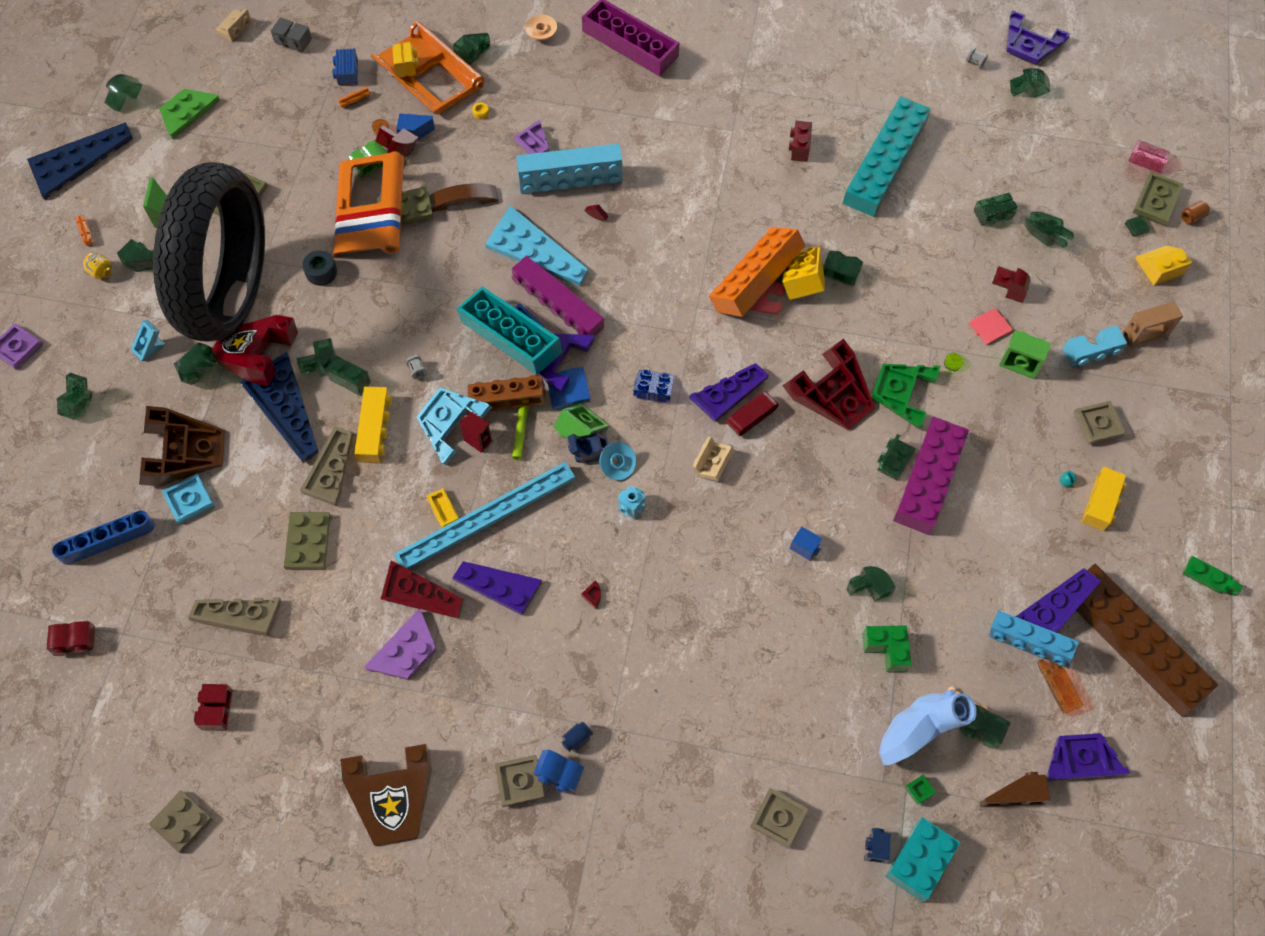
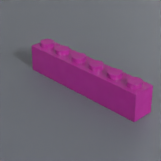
(557, 297)

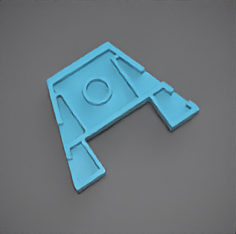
(443, 414)

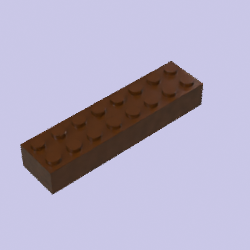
(1145, 645)

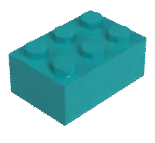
(922, 859)

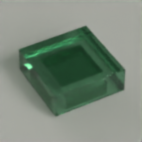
(1137, 226)

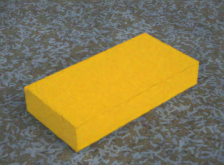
(442, 507)

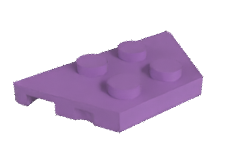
(405, 650)

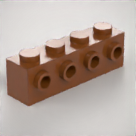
(510, 393)

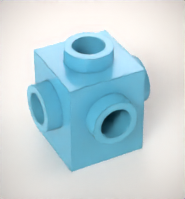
(631, 501)

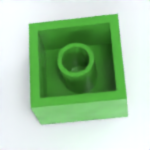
(1025, 354)

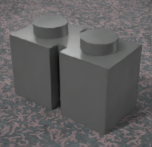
(295, 38)

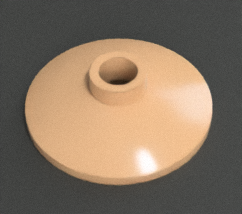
(540, 27)

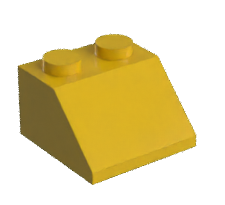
(1164, 263)

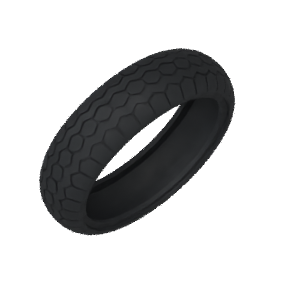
(181, 246)

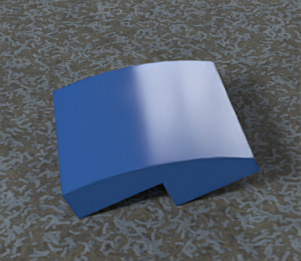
(574, 393)

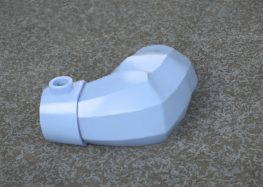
(924, 722)

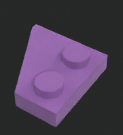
(533, 139)

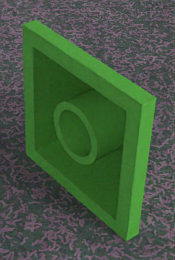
(154, 201)
(578, 421)

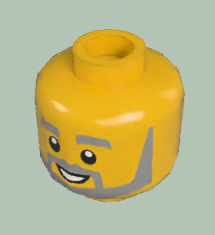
(97, 265)

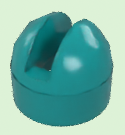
(1066, 477)

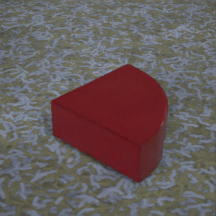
(596, 212)
(592, 594)

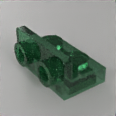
(896, 458)

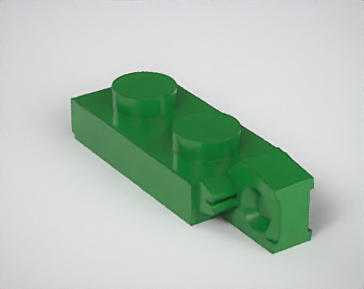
(1211, 577)

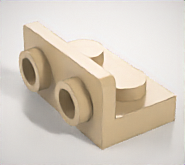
(234, 24)

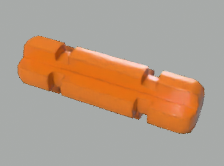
(354, 97)
(84, 230)

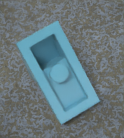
(146, 341)

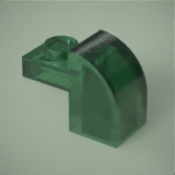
(1032, 80)
(119, 88)
(323, 356)
(76, 398)
(873, 579)

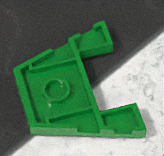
(895, 388)

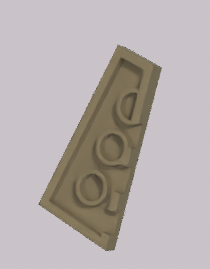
(328, 470)
(242, 615)

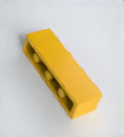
(372, 425)

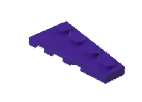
(727, 393)
(503, 587)
(1060, 604)

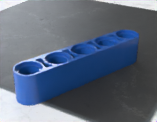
(93, 537)

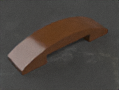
(463, 193)

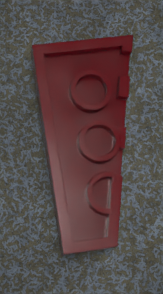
(413, 590)

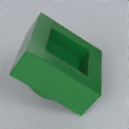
(920, 789)

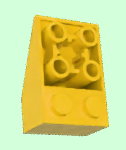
(804, 274)

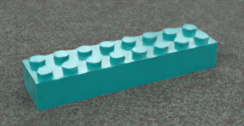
(886, 156)

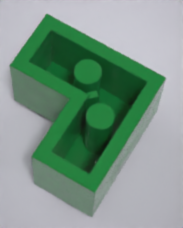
(892, 642)

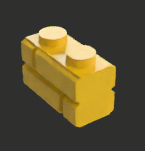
(405, 59)

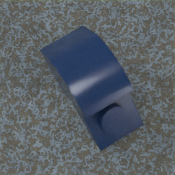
(587, 449)

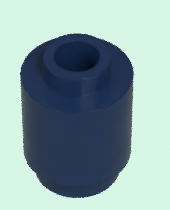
(576, 737)

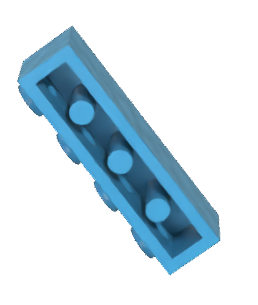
(1033, 639)

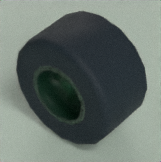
(319, 267)

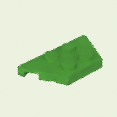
(185, 109)

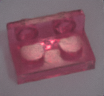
(1149, 156)

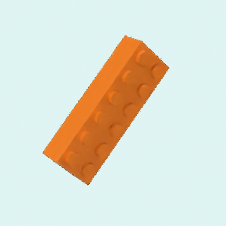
(757, 271)

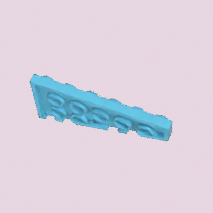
(519, 237)

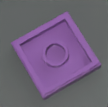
(17, 346)

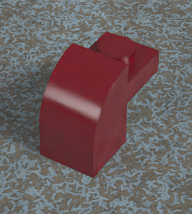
(402, 142)
(1015, 282)

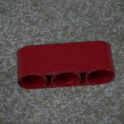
(752, 413)

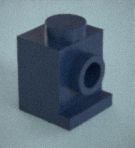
(878, 846)

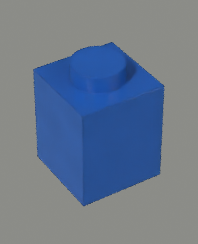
(806, 543)

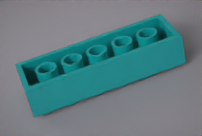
(510, 330)

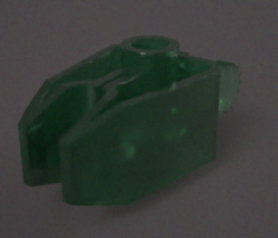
(1048, 229)

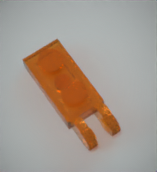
(1061, 687)

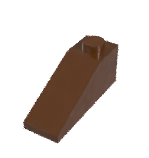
(1027, 790)

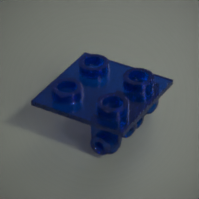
(653, 383)

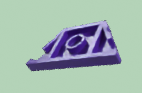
(1083, 758)

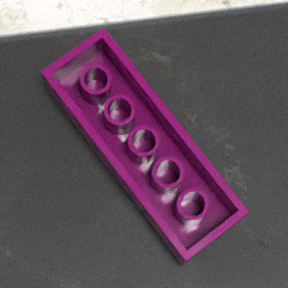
(630, 36)
(931, 475)

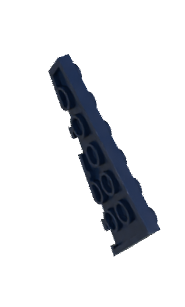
(73, 159)
(285, 408)

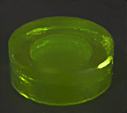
(953, 362)

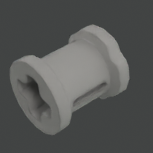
(977, 57)
(416, 367)

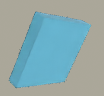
(188, 499)

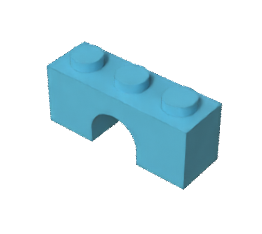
(1081, 352)

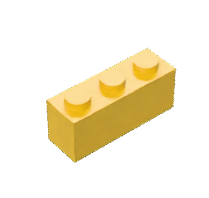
(1104, 499)

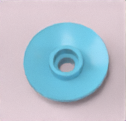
(625, 464)

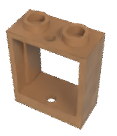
(1152, 323)

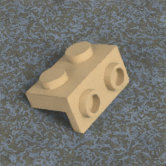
(712, 459)

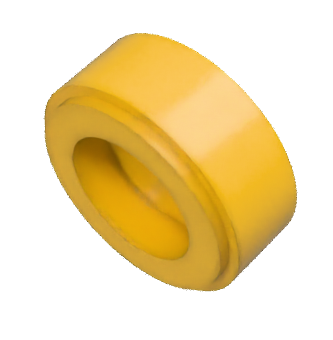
(480, 110)

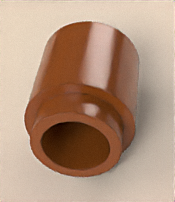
(1195, 212)

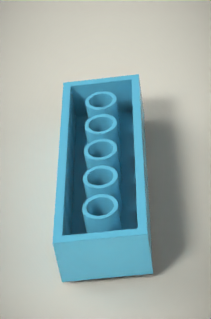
(569, 168)

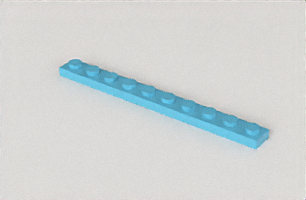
(485, 516)

